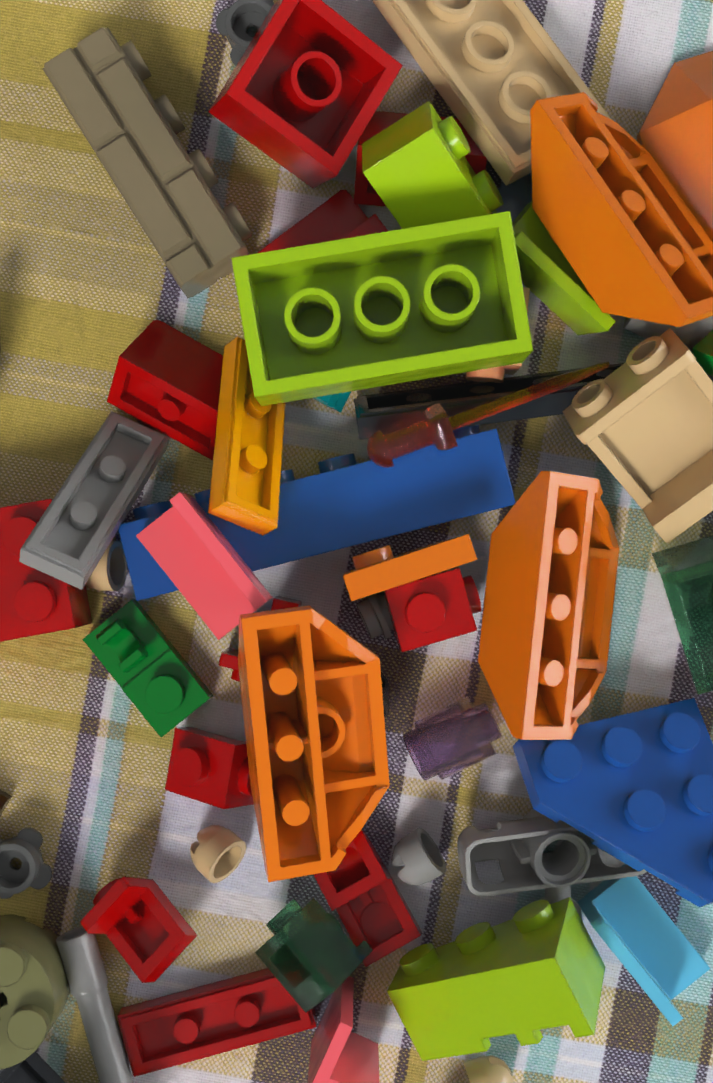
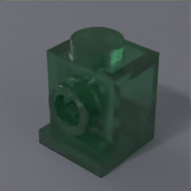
(310, 952)

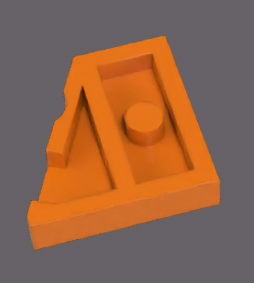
(381, 570)

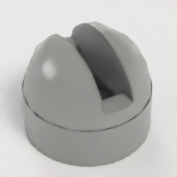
(420, 856)

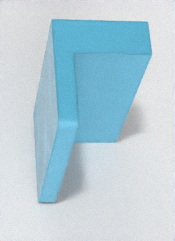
(644, 940)

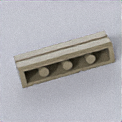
(147, 161)

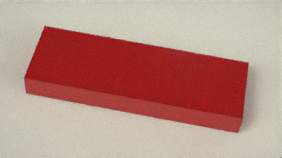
(210, 1021)

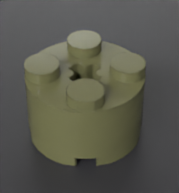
(30, 987)

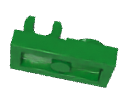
(147, 667)

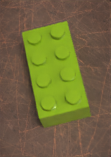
(382, 308)

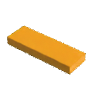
(246, 449)

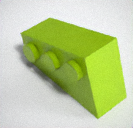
(501, 983)

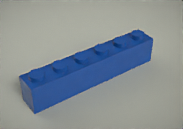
(349, 506)

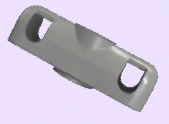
(524, 865)

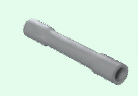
(89, 987)

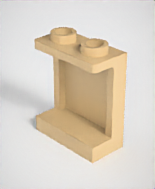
(654, 431)

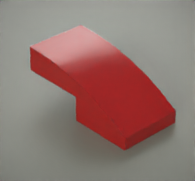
(368, 900)

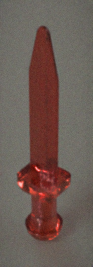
(438, 427)

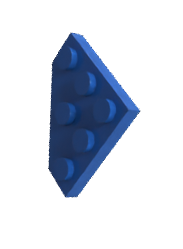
(636, 790)

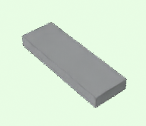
(94, 501)

